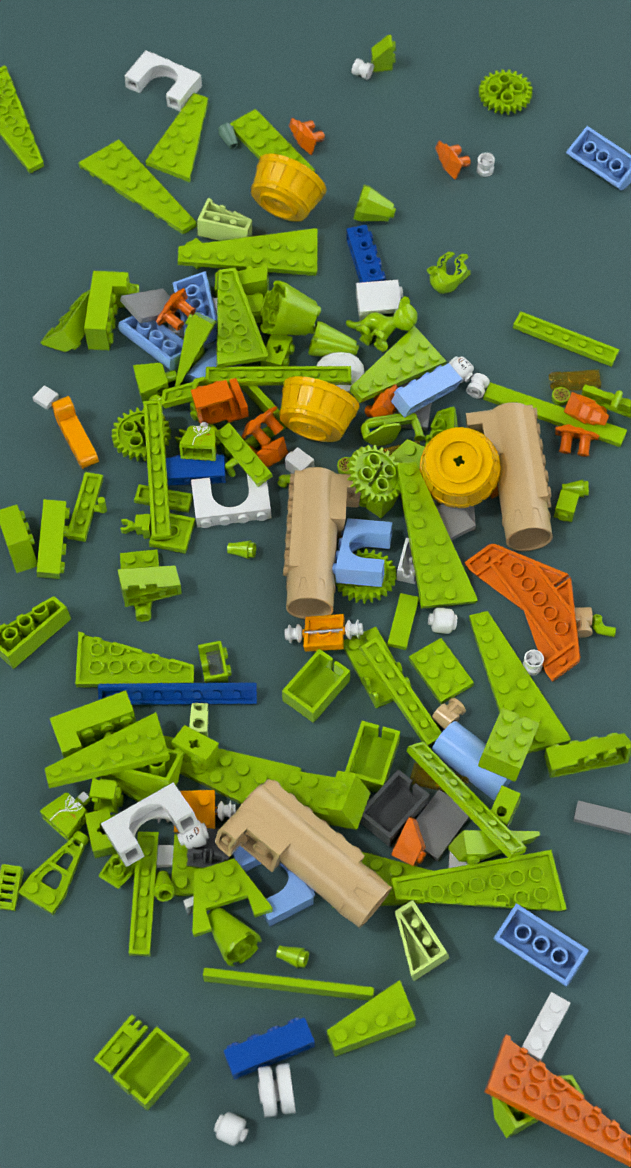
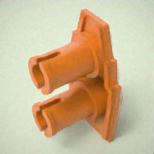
(304, 134)
(449, 158)
(176, 302)
(383, 404)
(586, 410)
(253, 426)
(569, 432)
(272, 451)

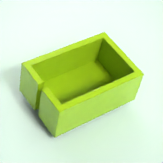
(316, 685)
(508, 744)
(373, 755)
(152, 1068)

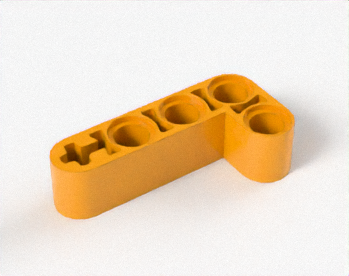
(74, 432)

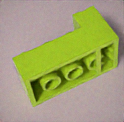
(103, 306)
(92, 722)
(334, 799)

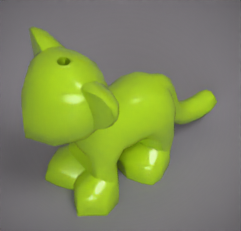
(383, 326)

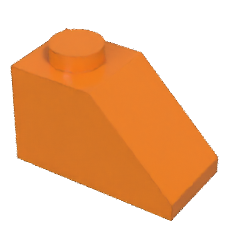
(410, 844)

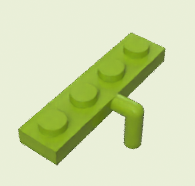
(610, 401)
(242, 455)
(86, 506)

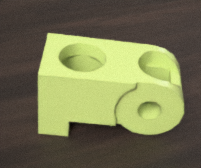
(199, 718)

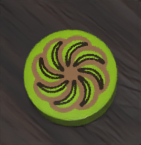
(560, 396)
(341, 465)

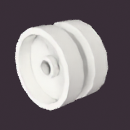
(276, 1090)

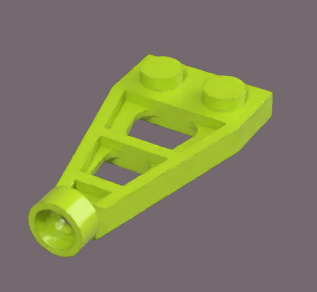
(140, 559)
(43, 895)

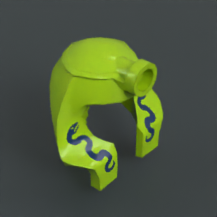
(444, 282)

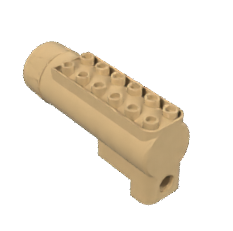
(523, 477)
(313, 525)
(283, 831)

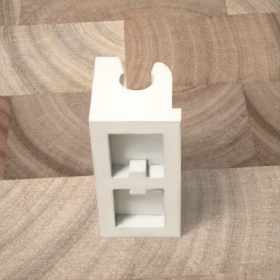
(406, 568)

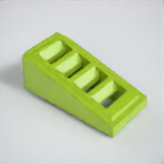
(13, 870)

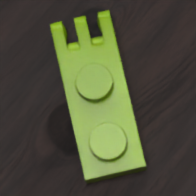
(120, 1044)

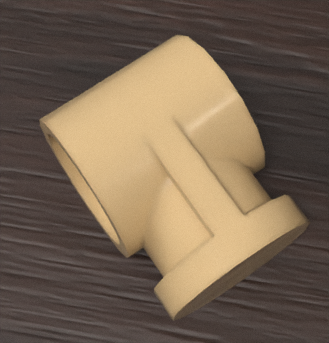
(584, 621)
(449, 713)

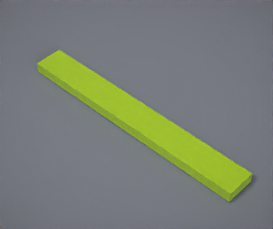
(278, 374)
(553, 413)
(157, 470)
(466, 800)
(288, 984)

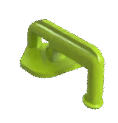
(389, 428)

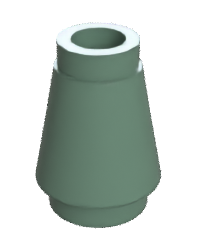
(228, 135)

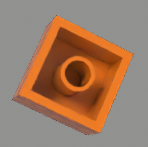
(213, 402)

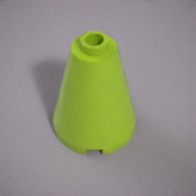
(329, 340)
(233, 937)

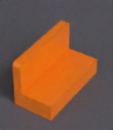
(239, 402)

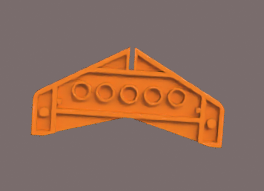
(546, 608)

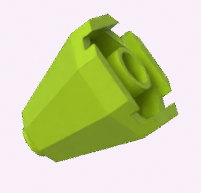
(373, 206)

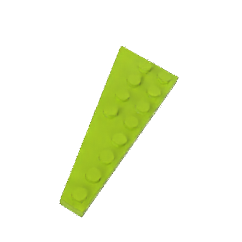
(14, 125)
(131, 179)
(284, 252)
(435, 561)
(513, 685)
(235, 773)
(500, 883)

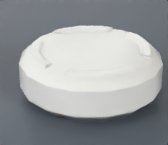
(344, 359)

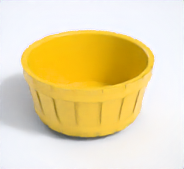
(286, 187)
(316, 408)
(464, 484)

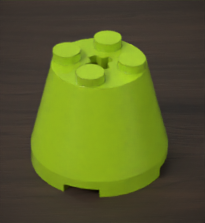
(288, 311)

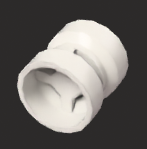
(362, 69)
(485, 164)
(479, 384)
(536, 660)

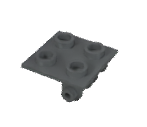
(208, 854)

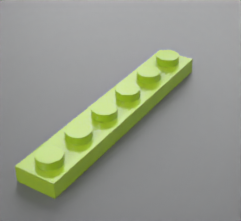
(566, 339)
(400, 691)
(144, 895)

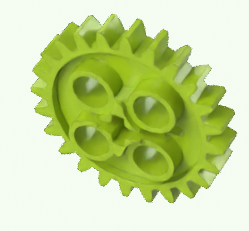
(505, 91)
(125, 440)
(363, 468)
(369, 592)

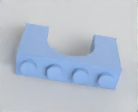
(356, 535)
(289, 900)

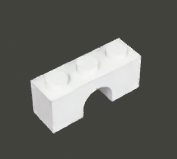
(546, 1026)

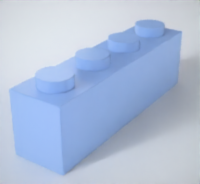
(426, 389)

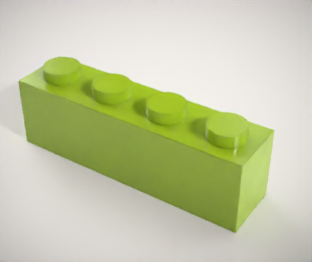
(51, 539)
(587, 754)

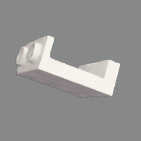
(378, 297)

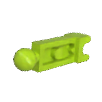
(179, 394)

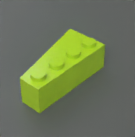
(31, 630)
(375, 1020)

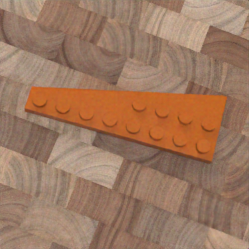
(549, 1098)

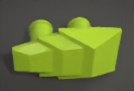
(116, 872)

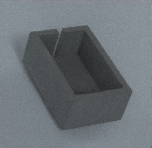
(392, 805)

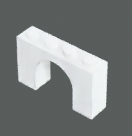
(153, 66)
(210, 513)
(164, 803)

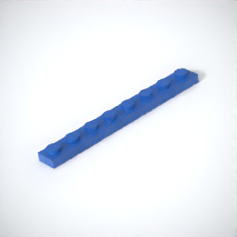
(183, 693)

